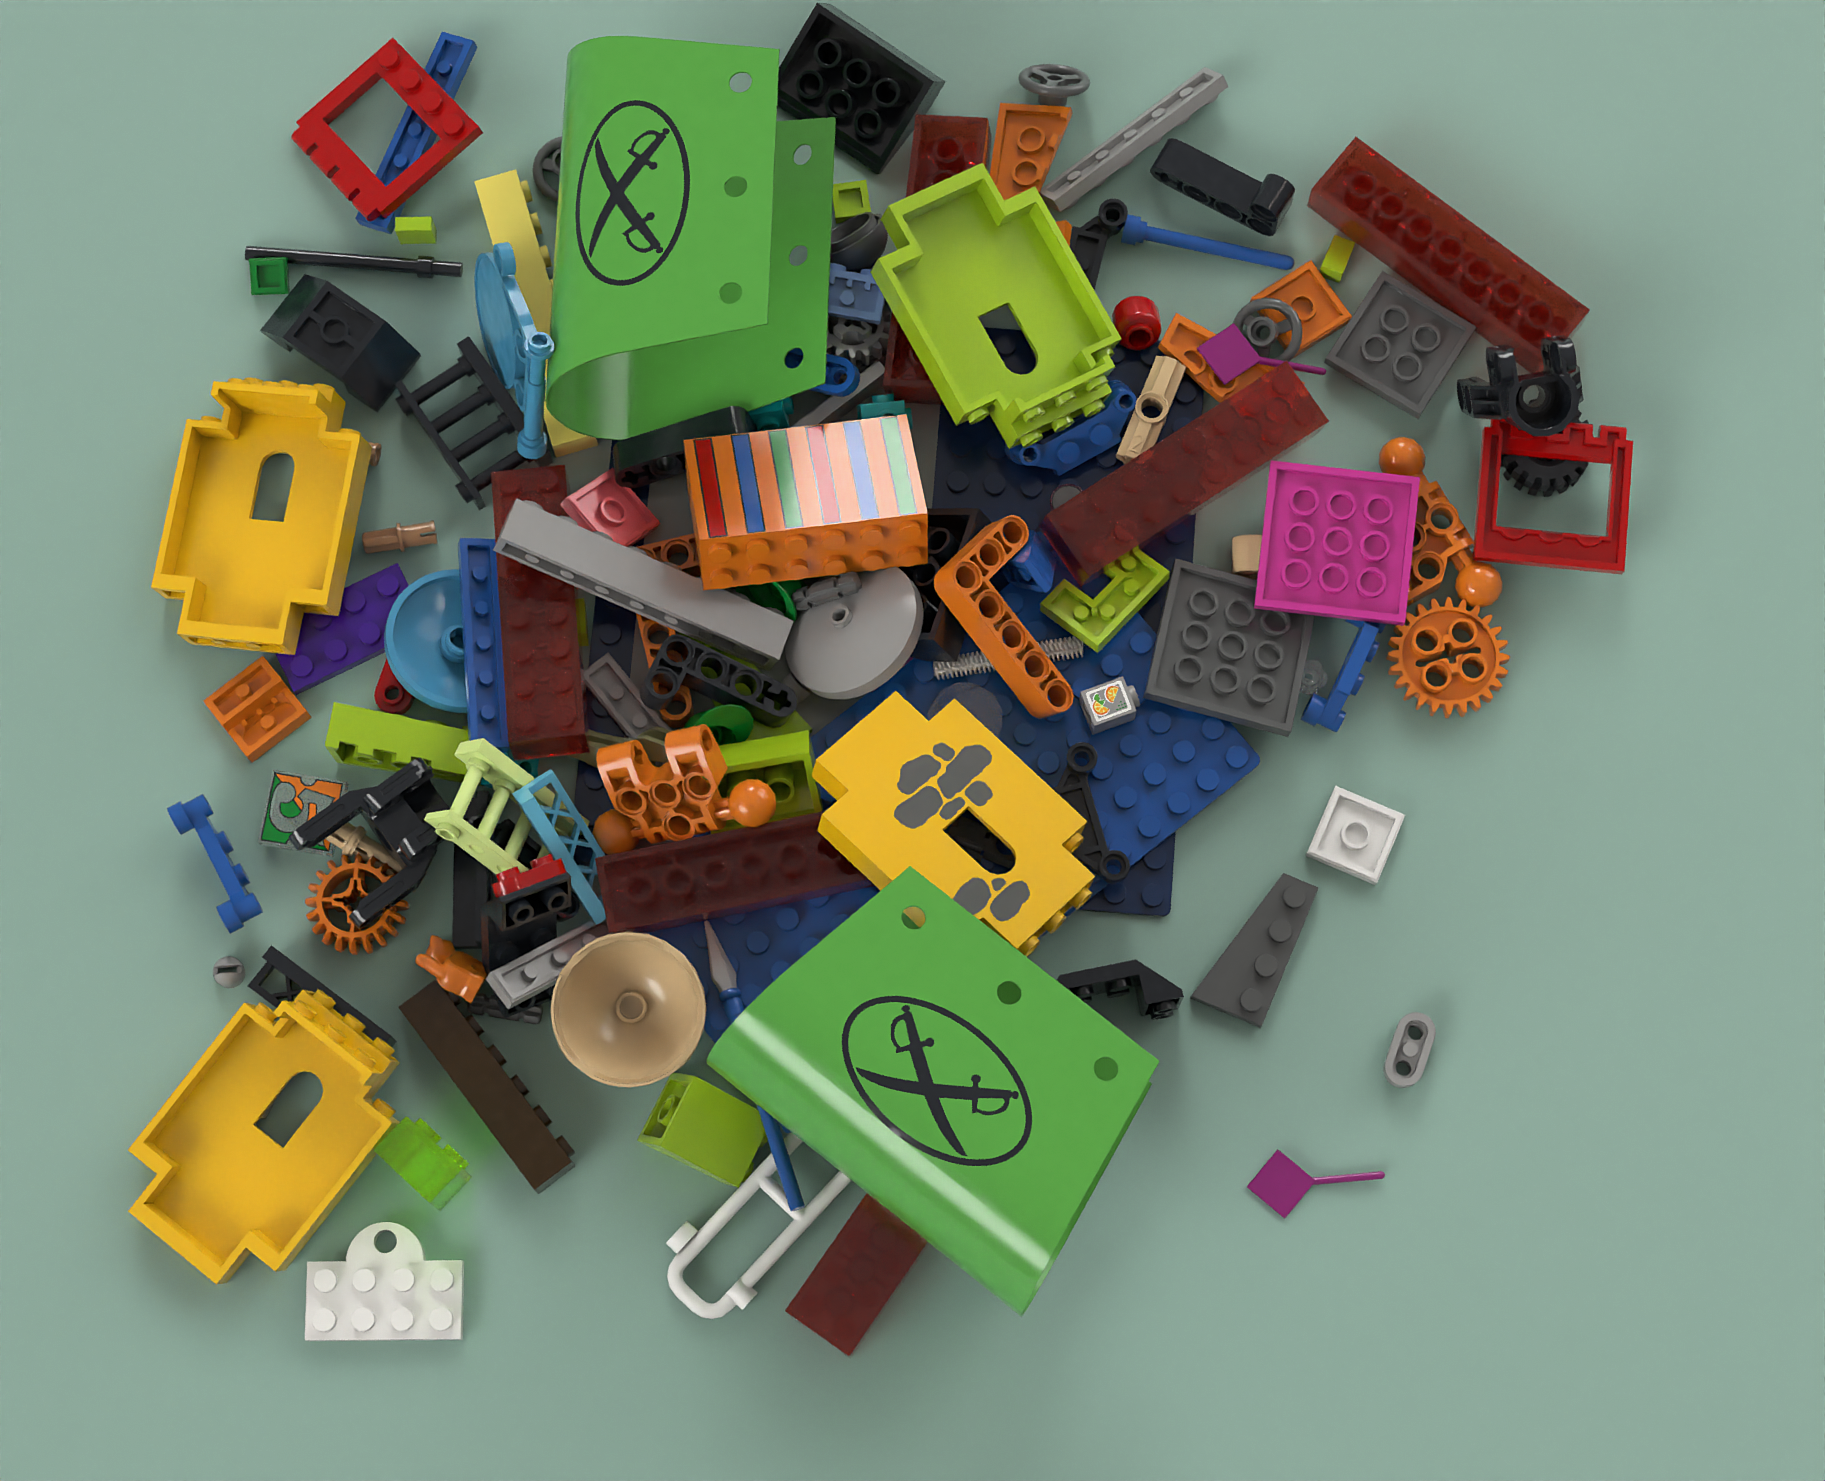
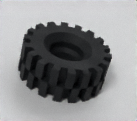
(1543, 475)

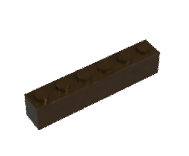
(487, 1086)

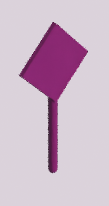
(1231, 355)
(1284, 1183)

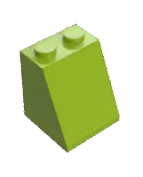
(705, 1129)

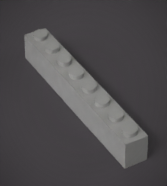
(643, 584)

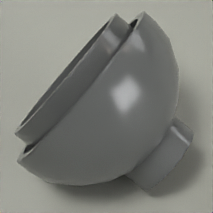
(858, 242)

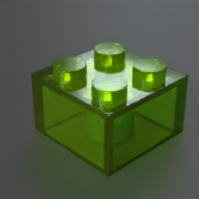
(422, 1163)

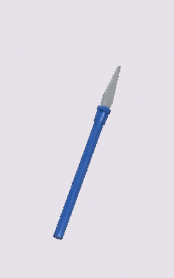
(725, 980)

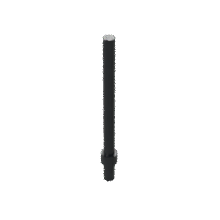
(423, 266)

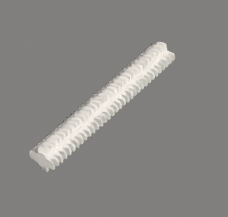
(979, 662)

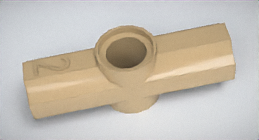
(1157, 392)

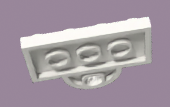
(384, 1293)

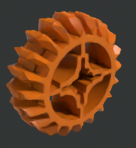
(357, 884)

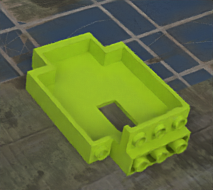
(973, 253)

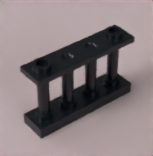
(489, 392)

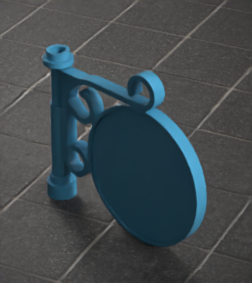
(513, 343)

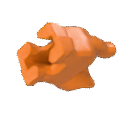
(452, 968)

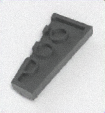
(1254, 962)

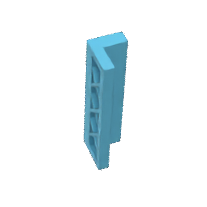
(555, 843)

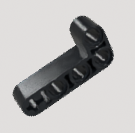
(1224, 188)
(661, 451)
(722, 688)

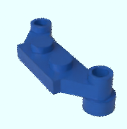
(1081, 439)
(1349, 679)
(217, 845)

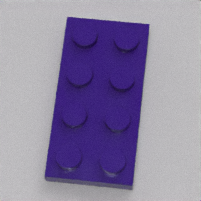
(339, 643)

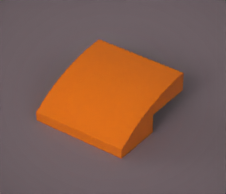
(257, 709)

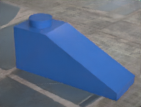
(1032, 565)

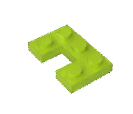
(1101, 618)

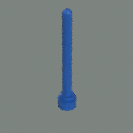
(1138, 231)

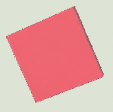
(611, 510)

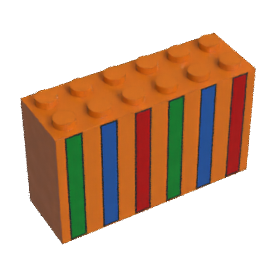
(806, 502)

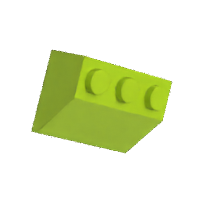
(783, 764)

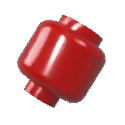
(1137, 322)

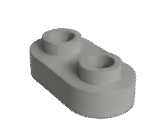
(1409, 1051)

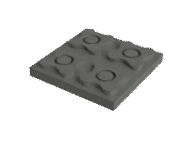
(1224, 654)

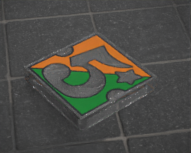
(292, 802)

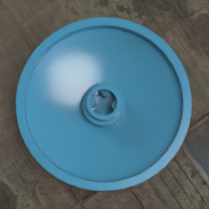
(427, 641)

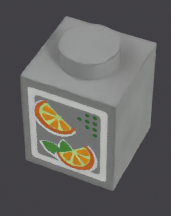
(1109, 705)

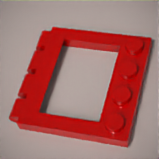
(421, 94)
(1553, 548)

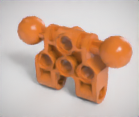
(1476, 581)
(659, 807)

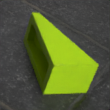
(1337, 258)

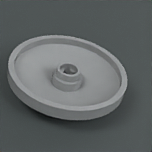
(857, 639)

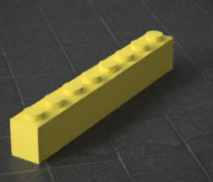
(508, 220)

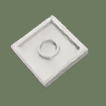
(1355, 835)

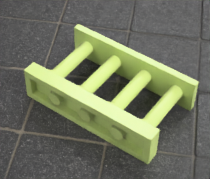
(506, 777)

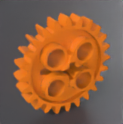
(1458, 688)

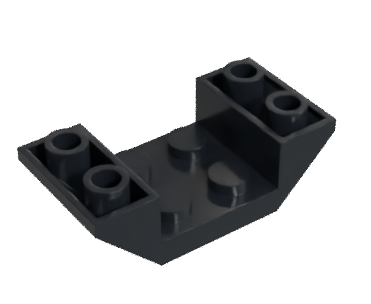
(342, 339)
(521, 924)
(1154, 993)

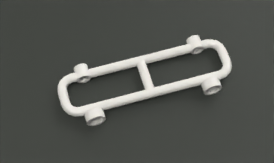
(689, 1242)

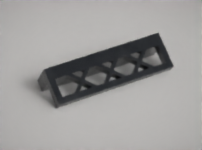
(470, 887)
(304, 980)

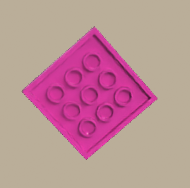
(1337, 543)

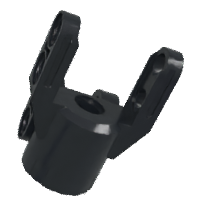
(1503, 395)
(397, 818)

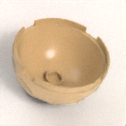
(628, 1009)

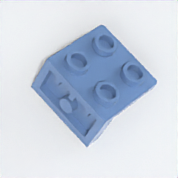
(854, 295)

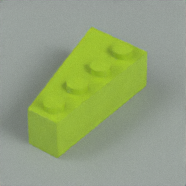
(393, 741)

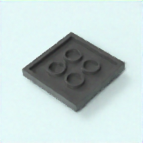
(1400, 344)

